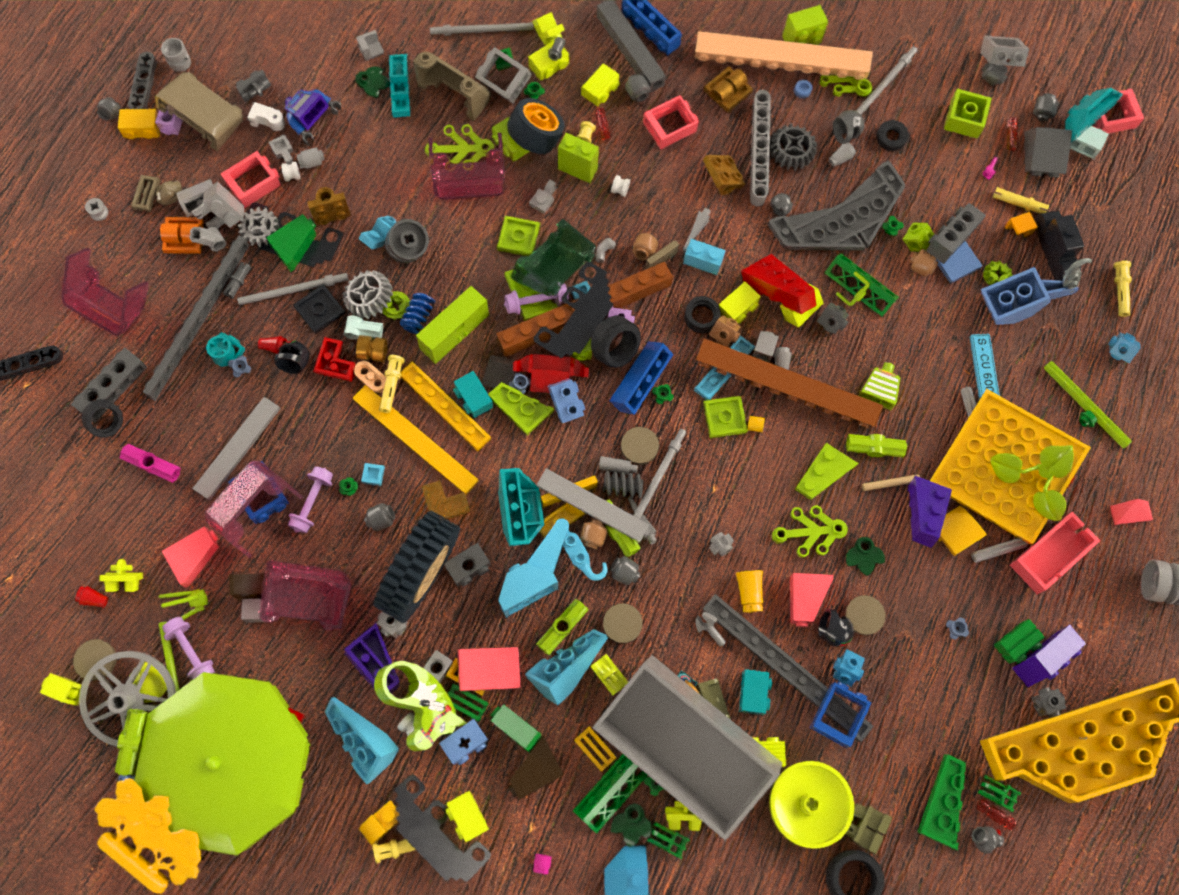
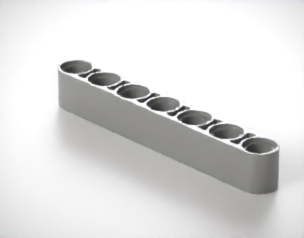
(757, 154)

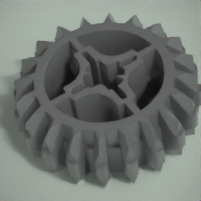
(793, 152)

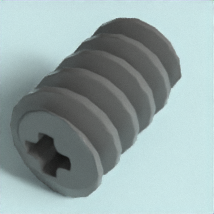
(623, 484)

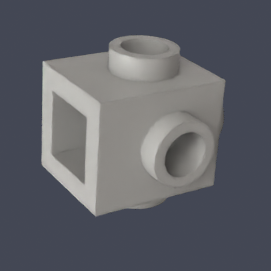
(394, 629)

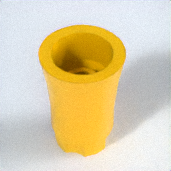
(750, 590)

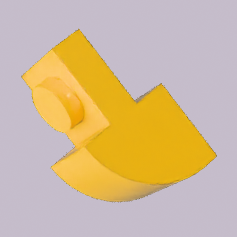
(380, 823)

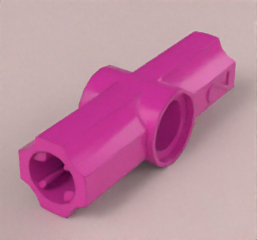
(141, 458)

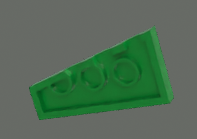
(944, 804)

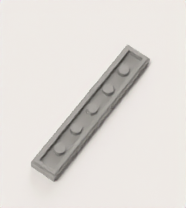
(236, 448)
(592, 505)

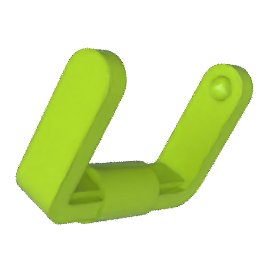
(860, 294)

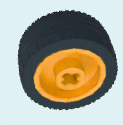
(535, 126)

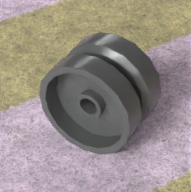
(406, 230)

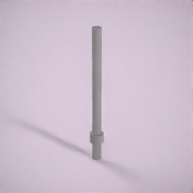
(447, 30)
(903, 62)
(329, 280)
(673, 447)

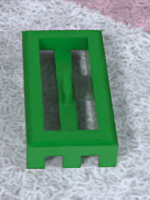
(485, 704)

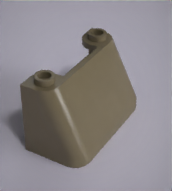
(434, 71)
(199, 108)

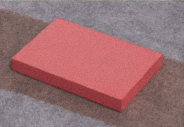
(488, 669)

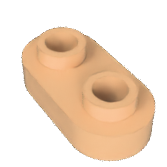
(371, 378)

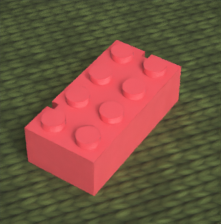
(1054, 553)

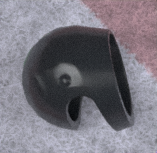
(292, 357)
(839, 630)

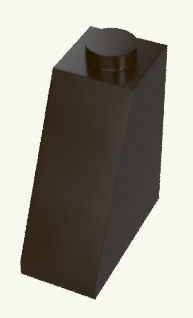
(246, 586)
(536, 771)

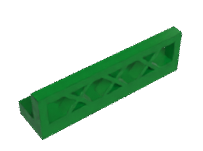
(875, 286)
(608, 788)

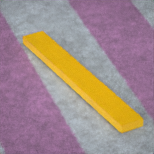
(417, 441)

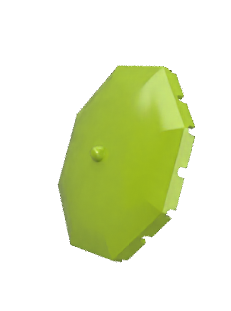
(224, 760)

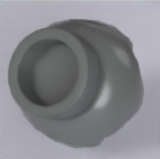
(108, 109)
(987, 839)

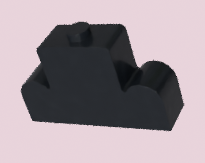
(1059, 241)

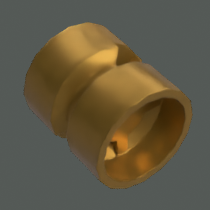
(369, 348)

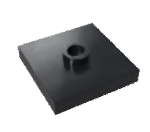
(319, 309)

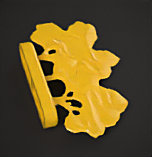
(149, 829)

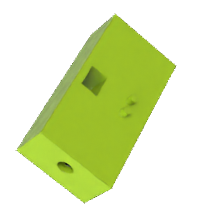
(453, 324)

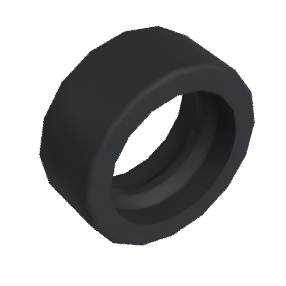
(701, 301)
(110, 430)

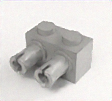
(222, 204)

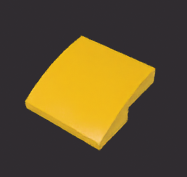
(960, 530)

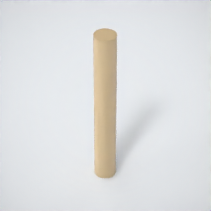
(888, 483)

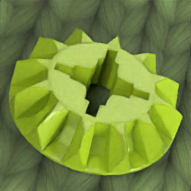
(990, 272)
(398, 298)

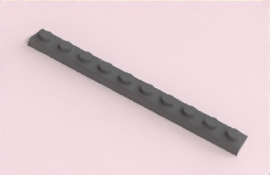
(193, 323)
(784, 665)

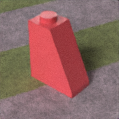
(191, 555)
(806, 596)

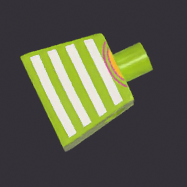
(882, 386)

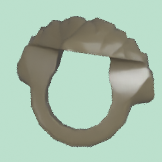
(168, 192)

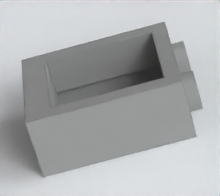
(999, 49)
(516, 85)

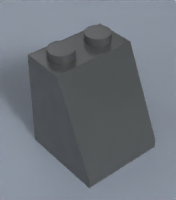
(1047, 151)

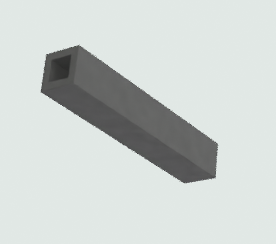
(630, 44)

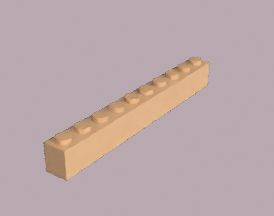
(783, 55)

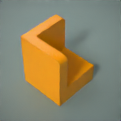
(1022, 224)

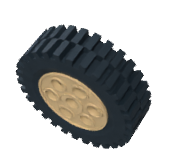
(416, 566)

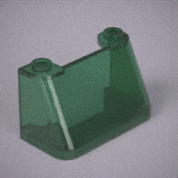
(554, 260)

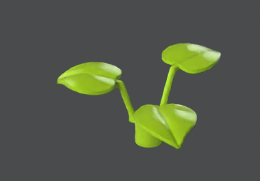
(1055, 462)

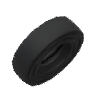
(896, 126)

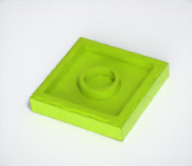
(518, 236)
(725, 417)

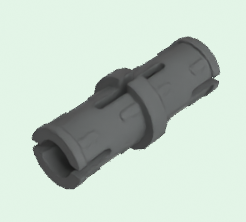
(237, 280)

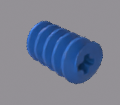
(416, 311)

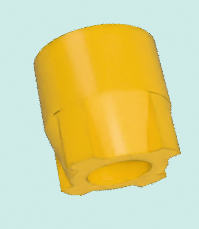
(756, 424)

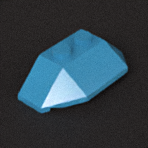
(627, 872)

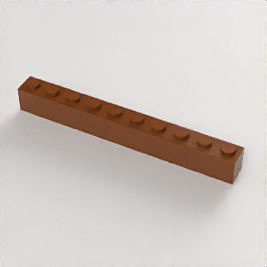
(622, 292)
(788, 382)

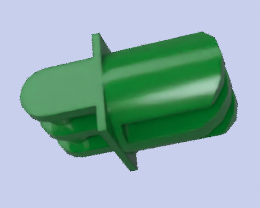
(1001, 794)
(681, 847)

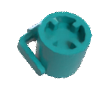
(221, 349)

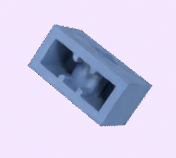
(452, 743)

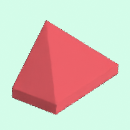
(1131, 512)

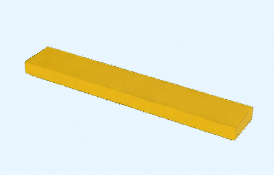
(445, 406)

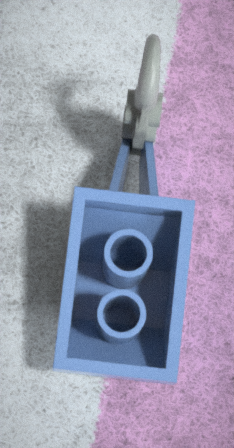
(1027, 294)

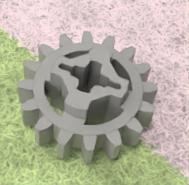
(258, 223)

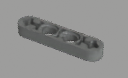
(142, 83)

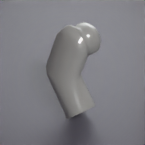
(606, 244)

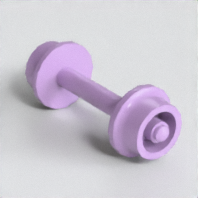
(513, 303)
(321, 477)
(175, 629)

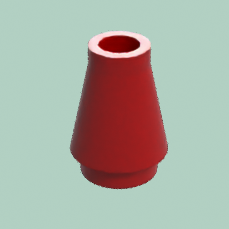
(271, 344)
(90, 597)

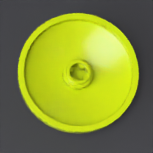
(811, 804)

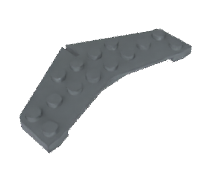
(847, 225)

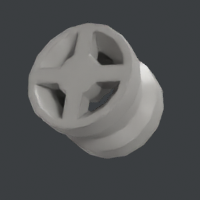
(96, 214)

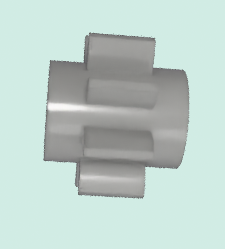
(721, 544)

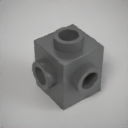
(833, 318)
(1049, 702)

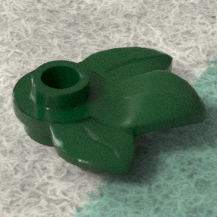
(373, 82)
(867, 558)
(632, 828)

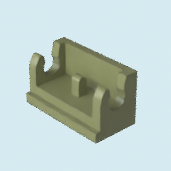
(712, 693)

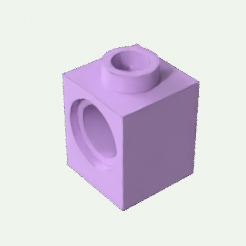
(170, 127)

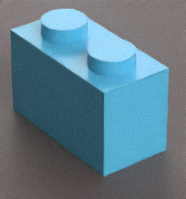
(704, 256)

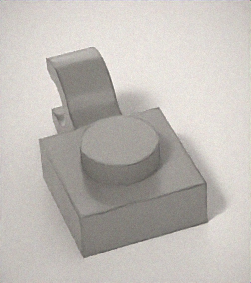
(282, 148)
(542, 199)

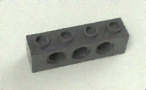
(955, 233)
(119, 382)

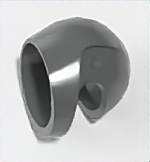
(848, 122)

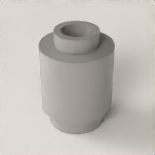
(310, 158)

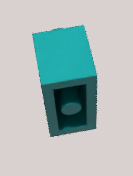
(473, 394)
(755, 692)

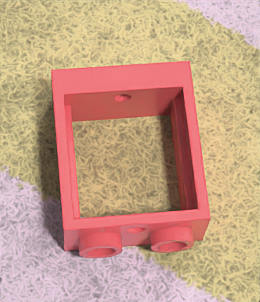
(1132, 114)
(650, 121)
(259, 190)

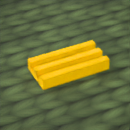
(596, 750)

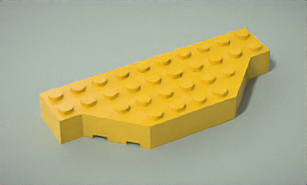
(1120, 750)

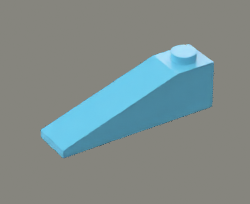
(562, 673)
(367, 744)

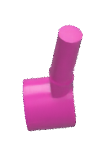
(989, 172)

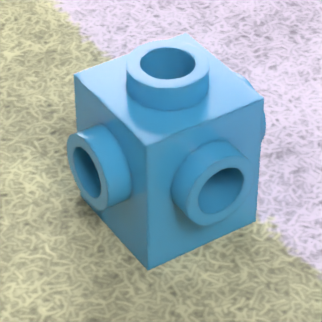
(1124, 347)
(848, 668)

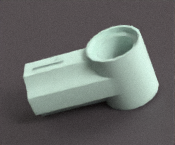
(357, 326)

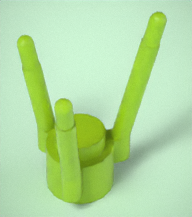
(195, 598)

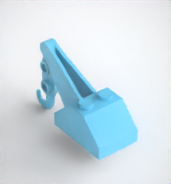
(536, 578)

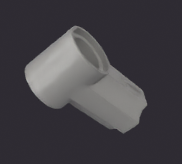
(209, 237)

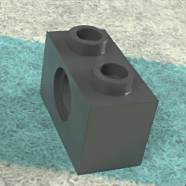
(474, 555)

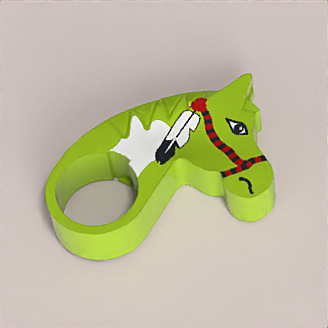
(428, 700)

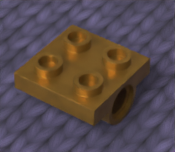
(729, 88)
(724, 173)
(328, 206)

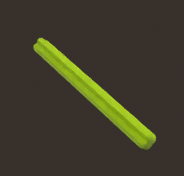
(1087, 404)

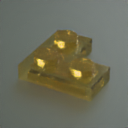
(445, 507)

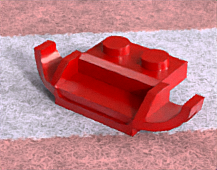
(549, 370)

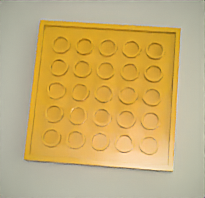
(1000, 428)

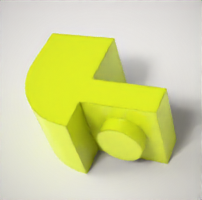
(547, 28)

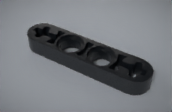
(24, 359)

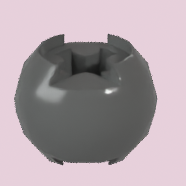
(781, 204)

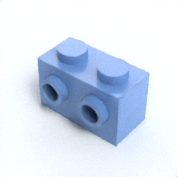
(566, 400)

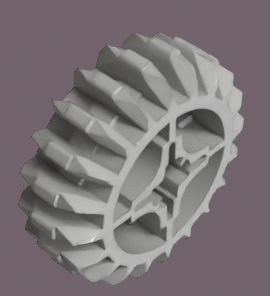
(363, 290)

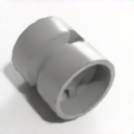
(176, 54)

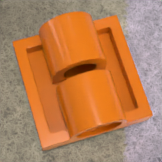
(176, 235)

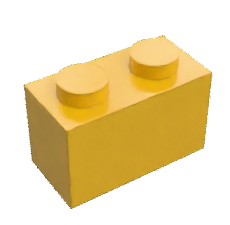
(138, 123)

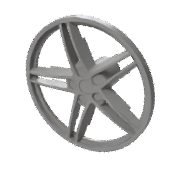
(123, 696)

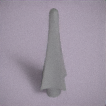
(700, 222)
(650, 533)

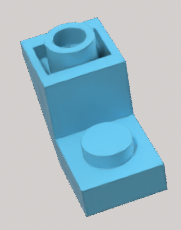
(376, 237)

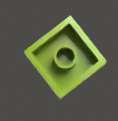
(806, 26)
(967, 113)

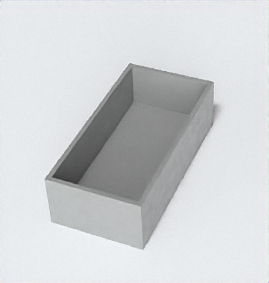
(689, 747)

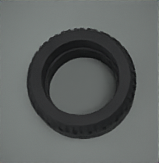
(605, 334)
(870, 862)

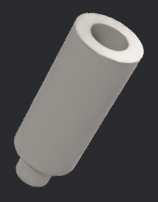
(617, 465)

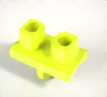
(130, 579)
(609, 674)
(681, 813)

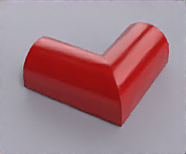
(329, 364)

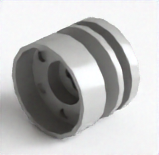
(1160, 582)

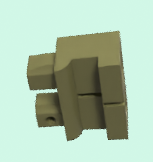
(874, 821)

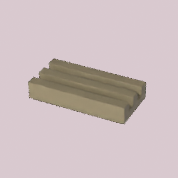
(149, 193)
(663, 254)

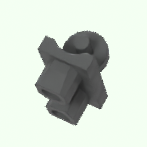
(253, 85)

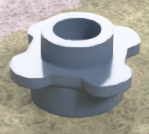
(239, 361)
(518, 377)
(963, 629)

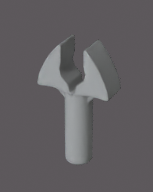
(709, 626)

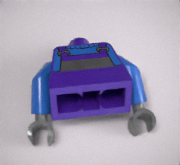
(305, 110)

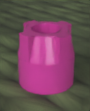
(542, 863)

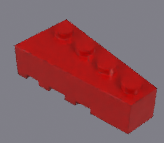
(780, 283)

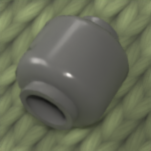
(994, 73)
(637, 88)
(1045, 107)
(379, 517)
(625, 570)

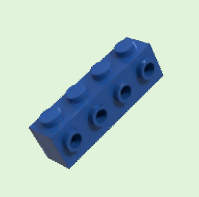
(652, 24)
(641, 377)

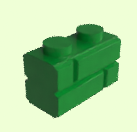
(1019, 642)

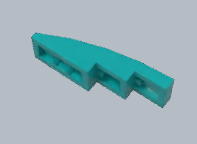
(399, 85)

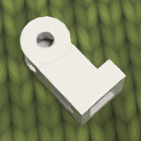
(267, 116)

